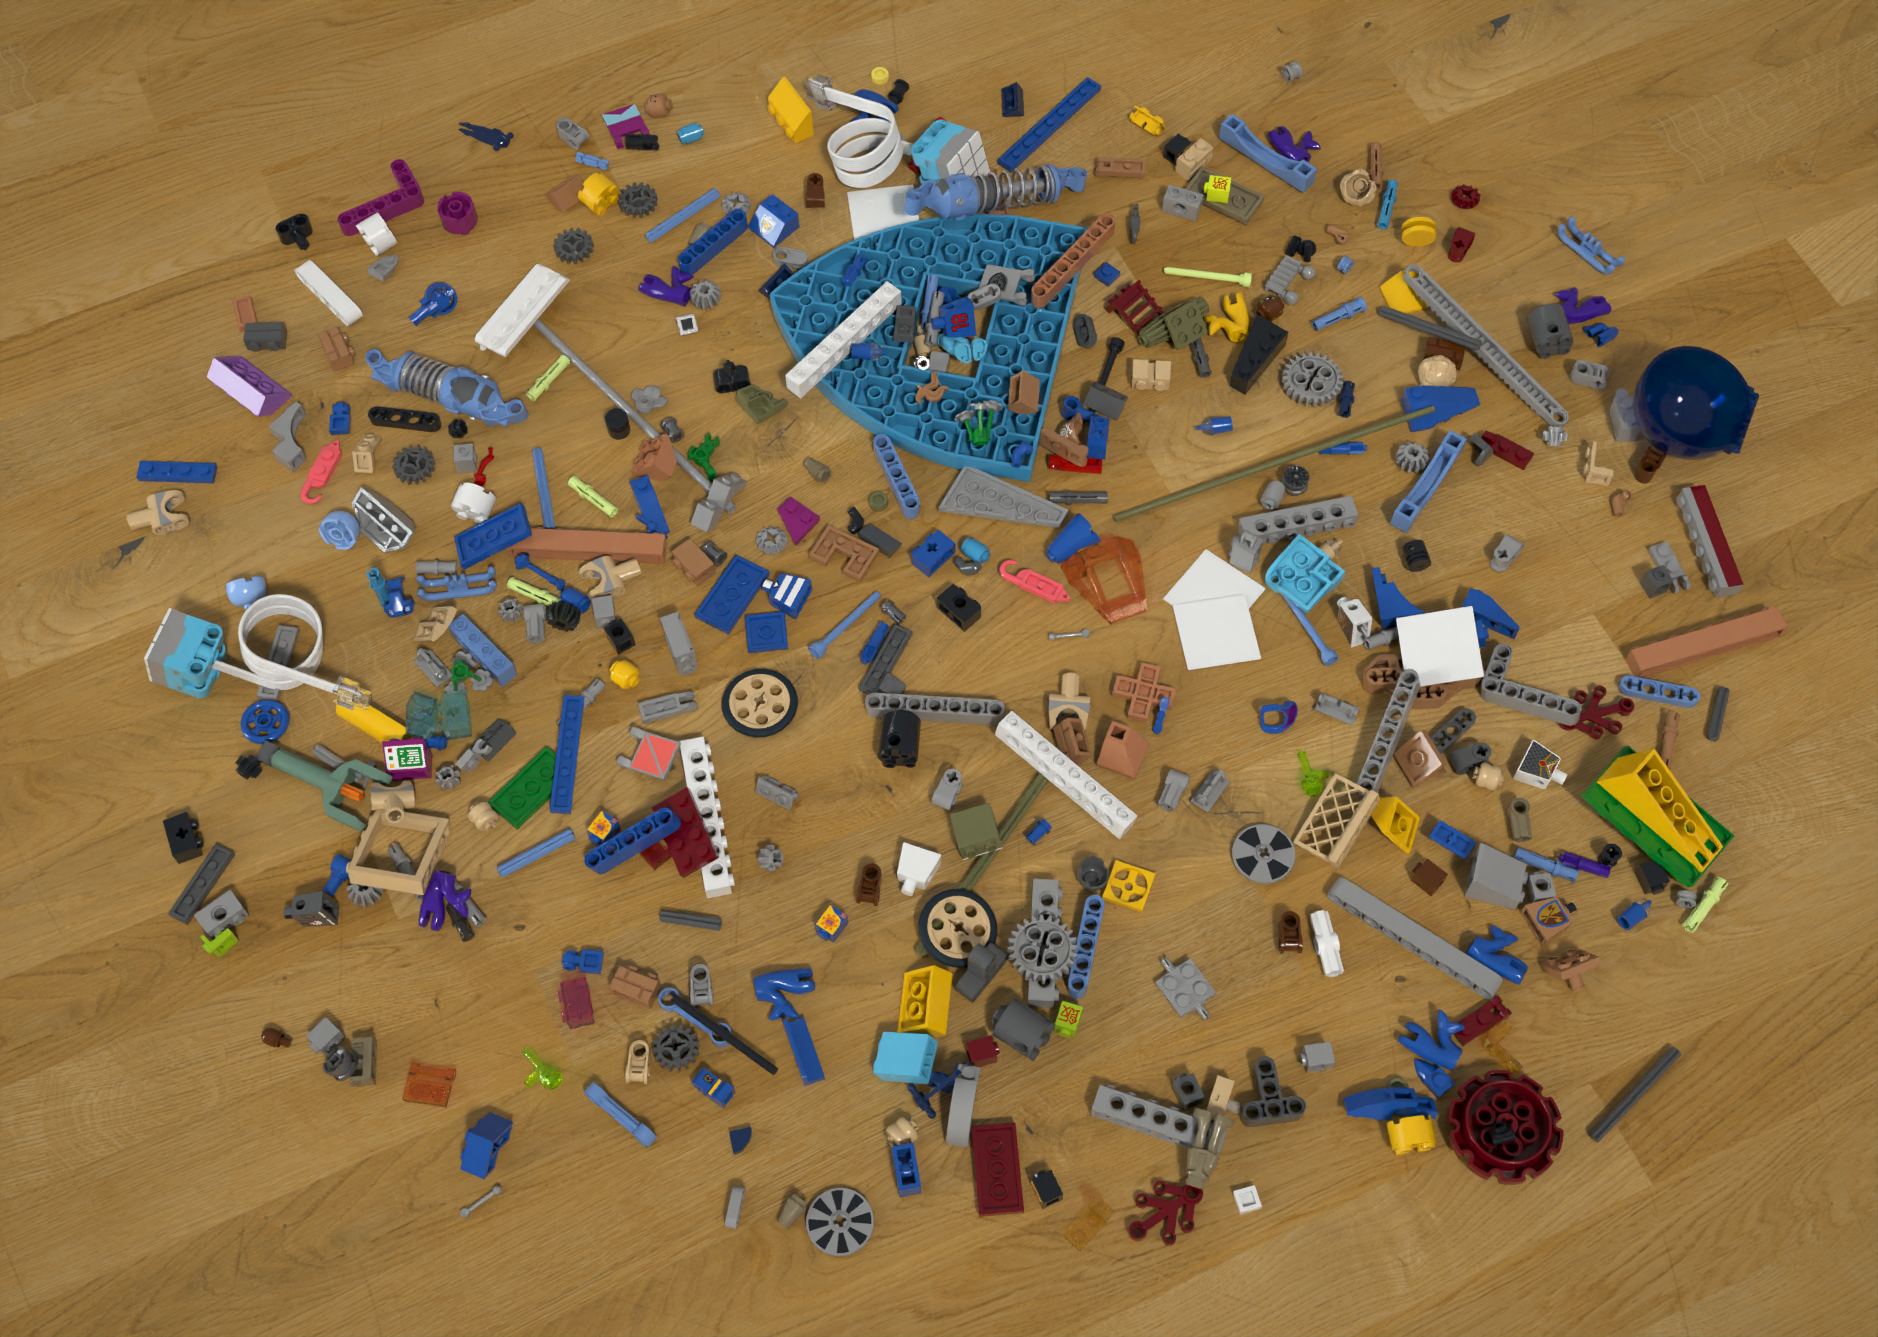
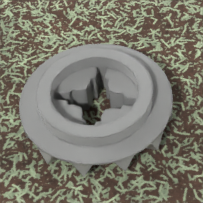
(744, 202)
(768, 546)

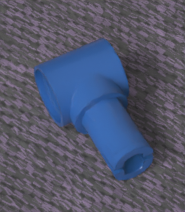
(1074, 402)
(338, 874)

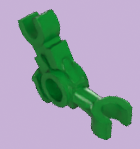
(702, 455)

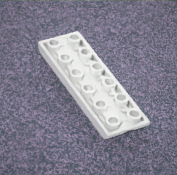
(521, 309)

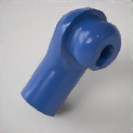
(1023, 448)

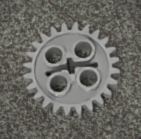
(1297, 372)
(1062, 953)

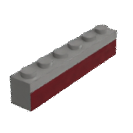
(1709, 541)

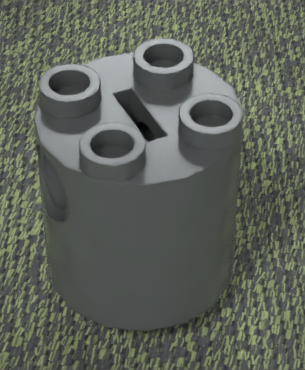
(1550, 330)
(1022, 1028)

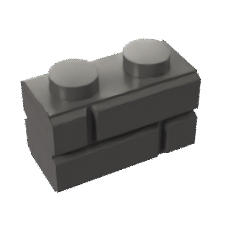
(265, 336)

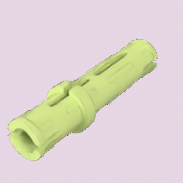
(542, 384)
(586, 491)
(540, 596)
(1709, 898)

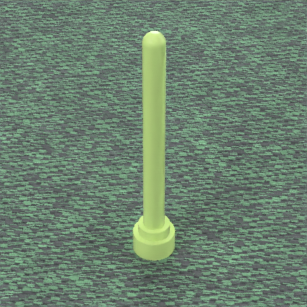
(1243, 279)

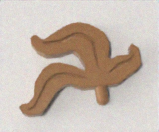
(926, 390)

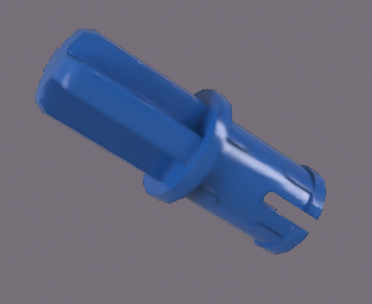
(854, 270)

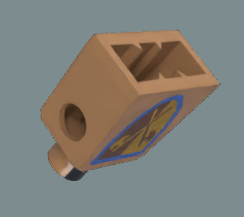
(1548, 918)

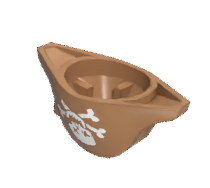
(1073, 430)

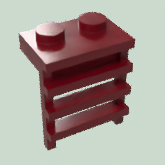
(1129, 296)

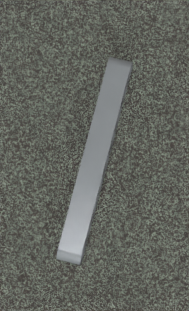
(1415, 938)

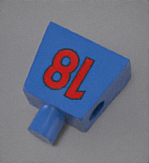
(956, 319)

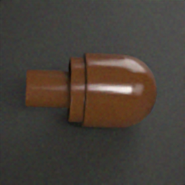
(275, 1038)

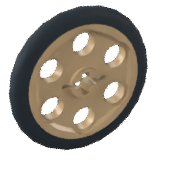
(743, 684)
(935, 910)

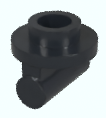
(1307, 249)
(1502, 1133)

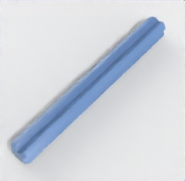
(682, 215)
(543, 488)

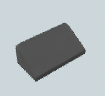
(879, 539)
(497, 737)

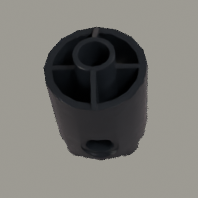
(899, 739)

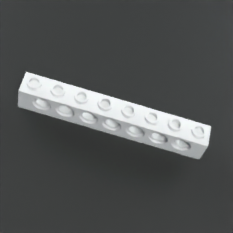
(839, 342)
(697, 749)
(1065, 775)

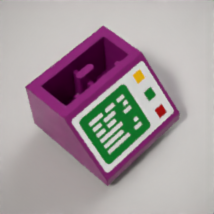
(407, 759)

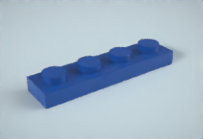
(177, 472)

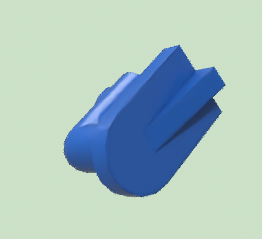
(1607, 333)

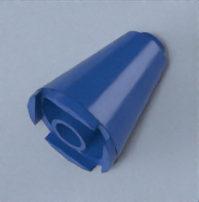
(1072, 538)

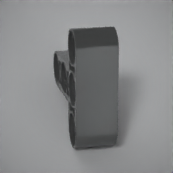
(982, 968)
(1273, 1100)

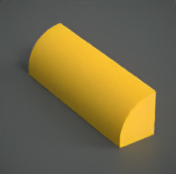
(373, 723)

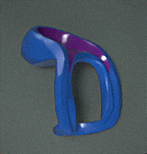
(1289, 710)

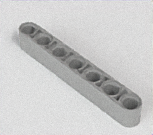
(944, 704)
(1389, 725)

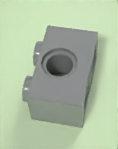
(1182, 203)
(225, 904)

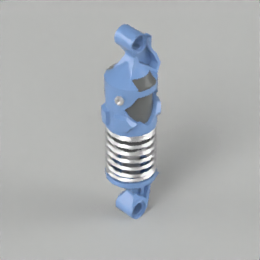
(449, 386)

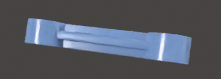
(666, 991)
(638, 1130)

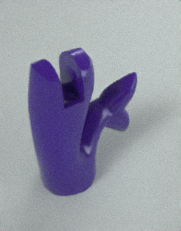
(1285, 145)
(658, 289)
(1588, 310)
(440, 886)

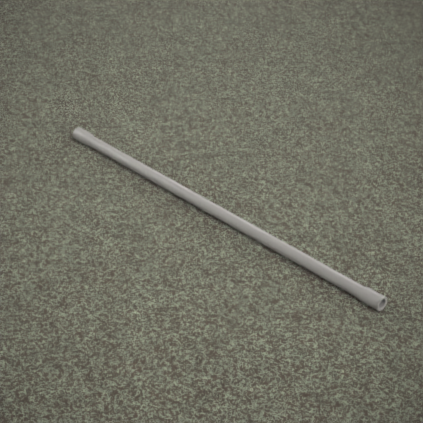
(622, 404)

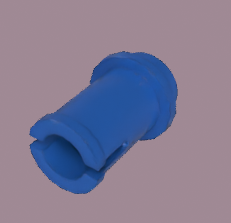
(438, 742)
(1038, 831)

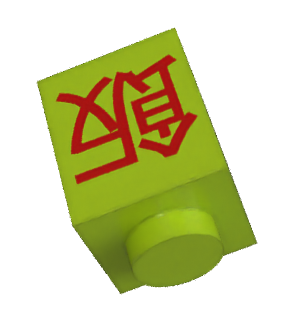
(1068, 1019)

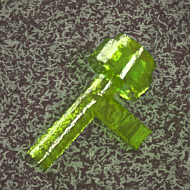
(1312, 782)
(548, 1077)

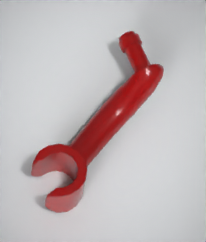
(479, 478)

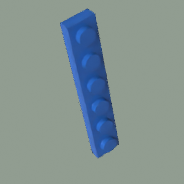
(567, 754)

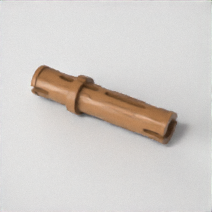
(1376, 152)
(1669, 734)

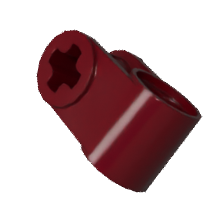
(1460, 244)

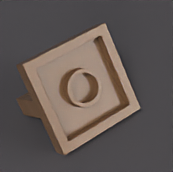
(1420, 759)

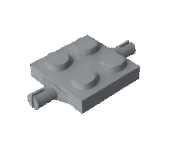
(1185, 988)

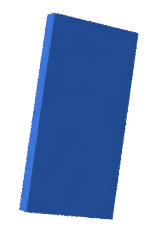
(492, 536)
(732, 594)

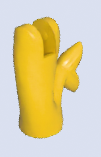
(1238, 313)

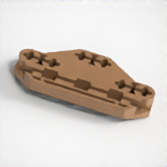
(1428, 696)

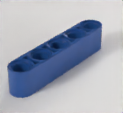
(713, 242)
(623, 841)

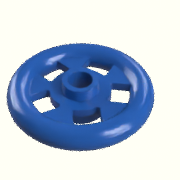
(273, 734)

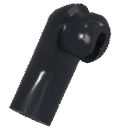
(857, 521)

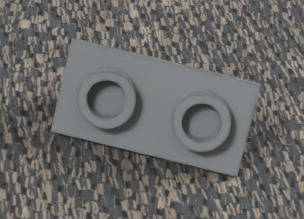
(432, 667)
(1336, 708)
(770, 789)
(1210, 790)

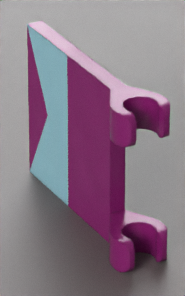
(624, 121)

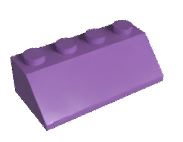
(248, 385)

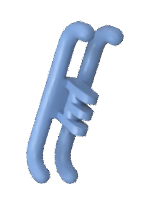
(1589, 248)
(457, 586)

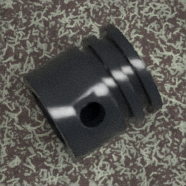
(617, 423)
(1418, 558)

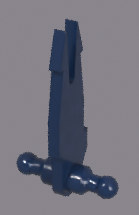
(488, 136)
(922, 1101)

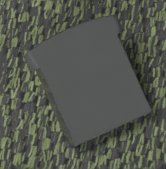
(1481, 446)

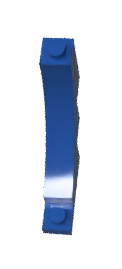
(1395, 605)

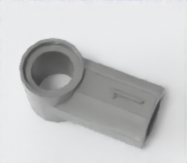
(534, 618)
(1174, 786)

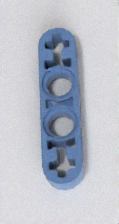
(1658, 695)

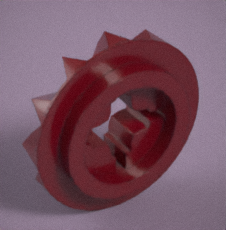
(1465, 202)

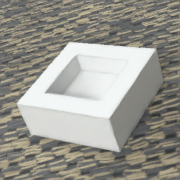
(1247, 1199)

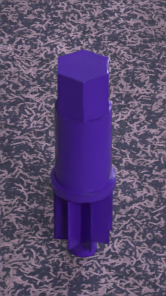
(1584, 864)

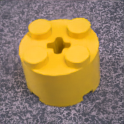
(599, 193)
(1412, 1134)

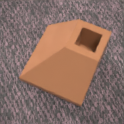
(655, 459)
(1122, 750)

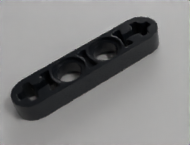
(403, 422)

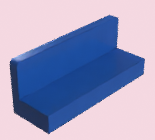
(803, 1051)

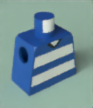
(788, 593)

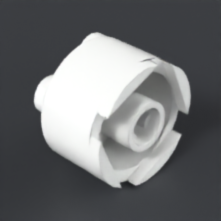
(377, 234)
(473, 503)

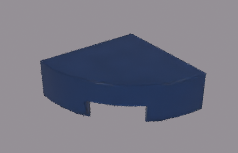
(740, 1139)

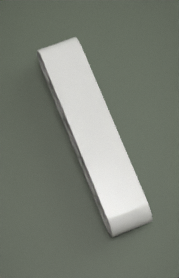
(328, 293)

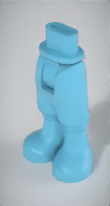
(962, 348)

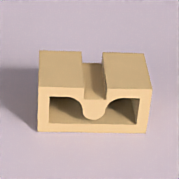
(1151, 375)

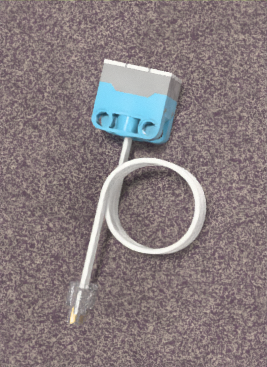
(938, 152)
(188, 654)

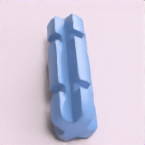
(592, 160)

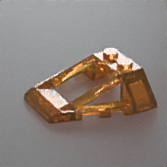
(1086, 558)

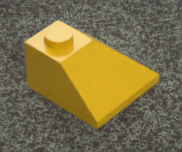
(1400, 295)
(1396, 822)

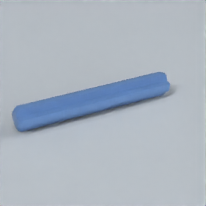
(535, 852)

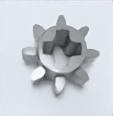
(1555, 435)
(510, 610)
(451, 778)
(770, 858)

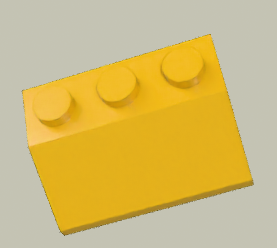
(790, 111)
(925, 1001)

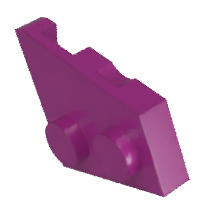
(797, 519)

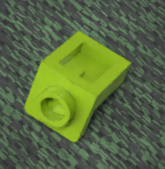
(222, 943)

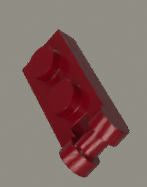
(1482, 1021)

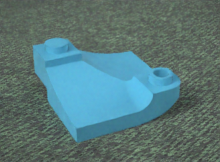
(1304, 574)

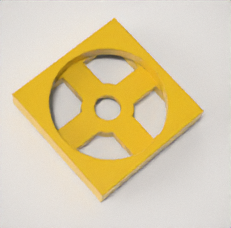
(1120, 884)

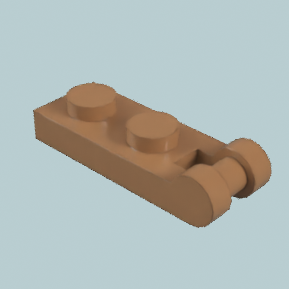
(1120, 167)
(1063, 447)

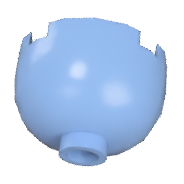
(340, 529)
(246, 592)

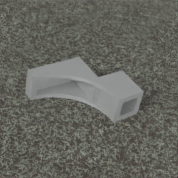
(285, 430)
(721, 493)

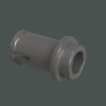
(893, 612)

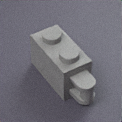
(1623, 417)
(1245, 551)

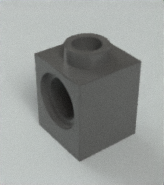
(1656, 581)
(1187, 1100)

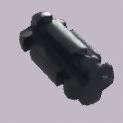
(1293, 246)

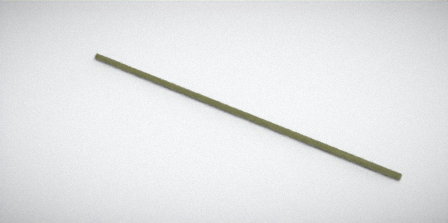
(1274, 463)

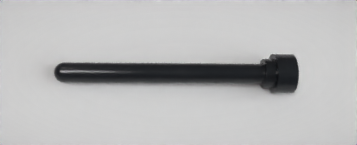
(1115, 347)

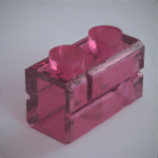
(577, 1003)

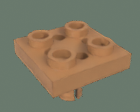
(1570, 966)

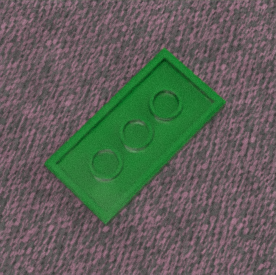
(526, 790)

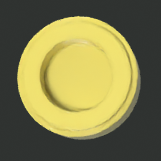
(879, 75)

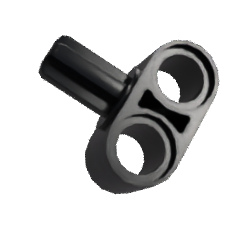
(295, 230)
(731, 378)

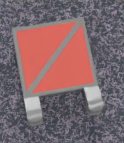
(652, 756)

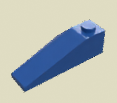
(1446, 401)

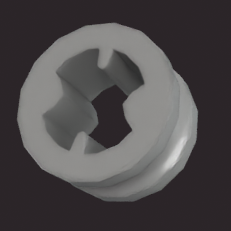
(1686, 899)

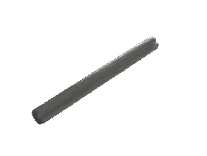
(1430, 328)
(1635, 1094)

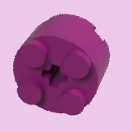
(457, 213)

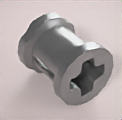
(672, 429)
(714, 553)

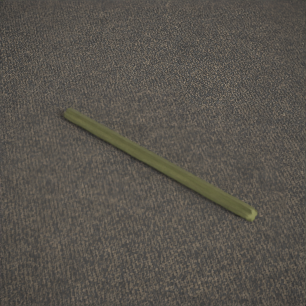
(985, 860)

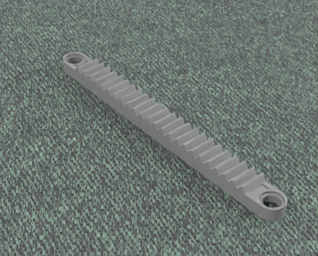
(1490, 350)

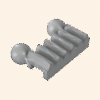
(1285, 275)

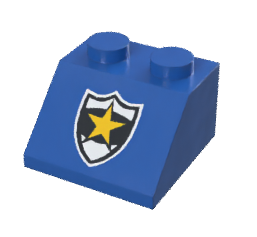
(774, 221)

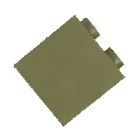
(976, 831)

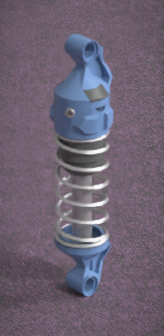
(966, 196)

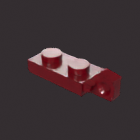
(1508, 450)

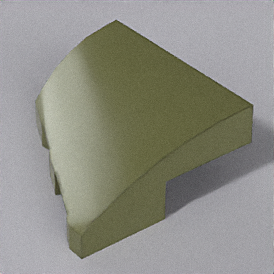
(759, 403)

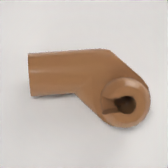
(1340, 234)
(1619, 501)

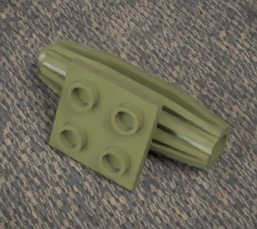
(1181, 324)

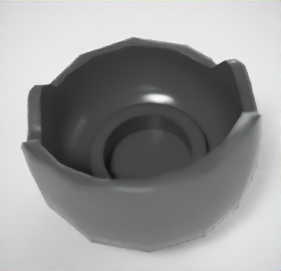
(1093, 873)

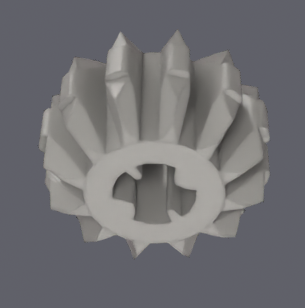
(705, 294)
(1412, 457)
(365, 897)

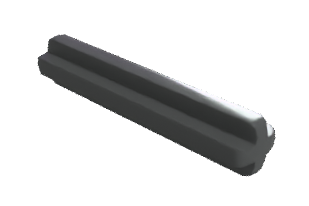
(1718, 714)
(690, 920)

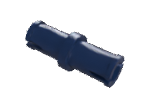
(1346, 399)

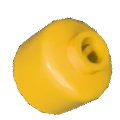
(624, 674)

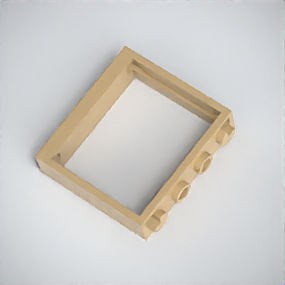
(392, 880)

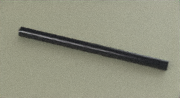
(732, 1040)

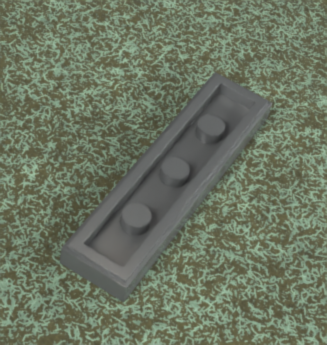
(886, 659)
(201, 884)

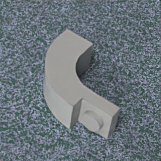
(962, 1106)

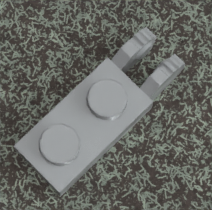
(1663, 555)
(667, 706)

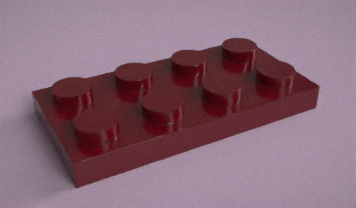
(691, 843)
(997, 1169)

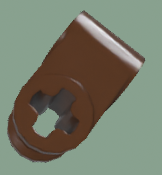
(815, 191)
(1649, 465)
(869, 888)
(1290, 937)

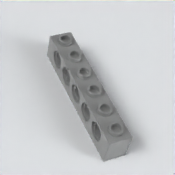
(1305, 514)
(1044, 890)
(1145, 1124)

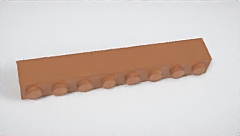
(592, 545)
(1706, 642)

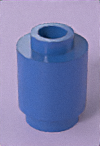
(575, 598)

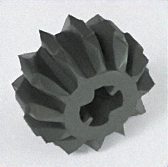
(563, 616)

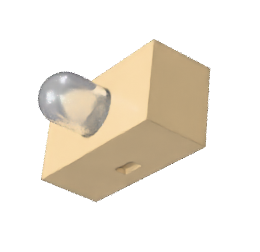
(1220, 1100)

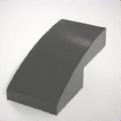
(905, 323)

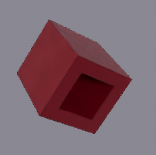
(982, 1051)

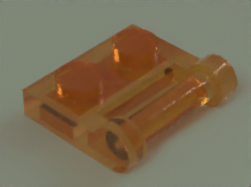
(428, 1091)

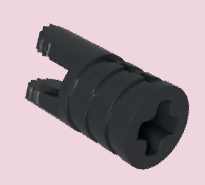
(642, 142)

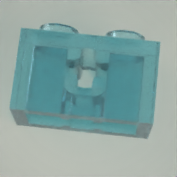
(458, 706)
(422, 716)

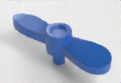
(651, 525)
(1161, 715)

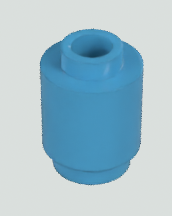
(690, 133)
(975, 550)

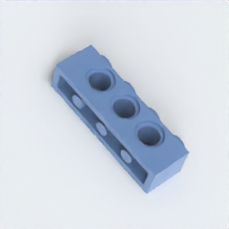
(482, 650)

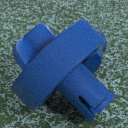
(435, 302)

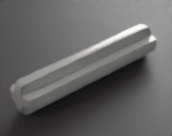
(332, 760)

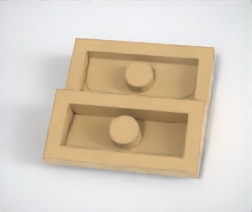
(437, 624)

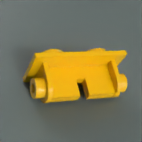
(1142, 116)

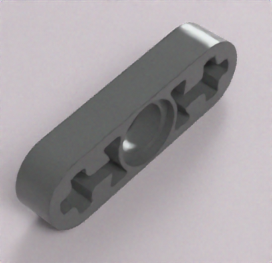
(1454, 722)

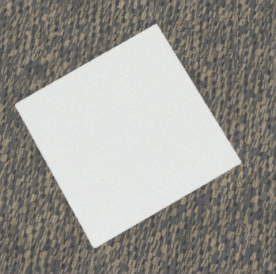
(878, 209)
(1212, 579)
(1216, 632)
(1440, 646)

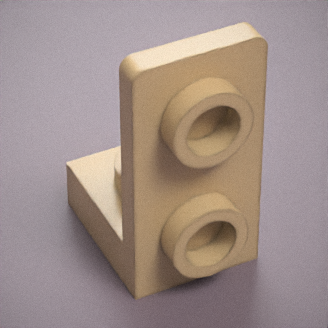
(364, 453)
(1595, 474)

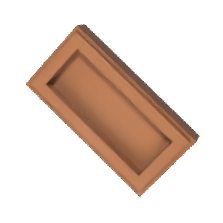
(244, 311)

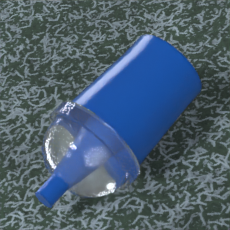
(867, 351)
(1216, 425)
(1635, 913)

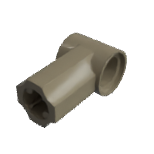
(1520, 821)

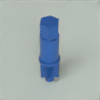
(1346, 448)
(875, 641)

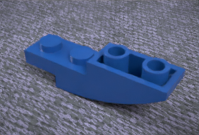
(1384, 1102)

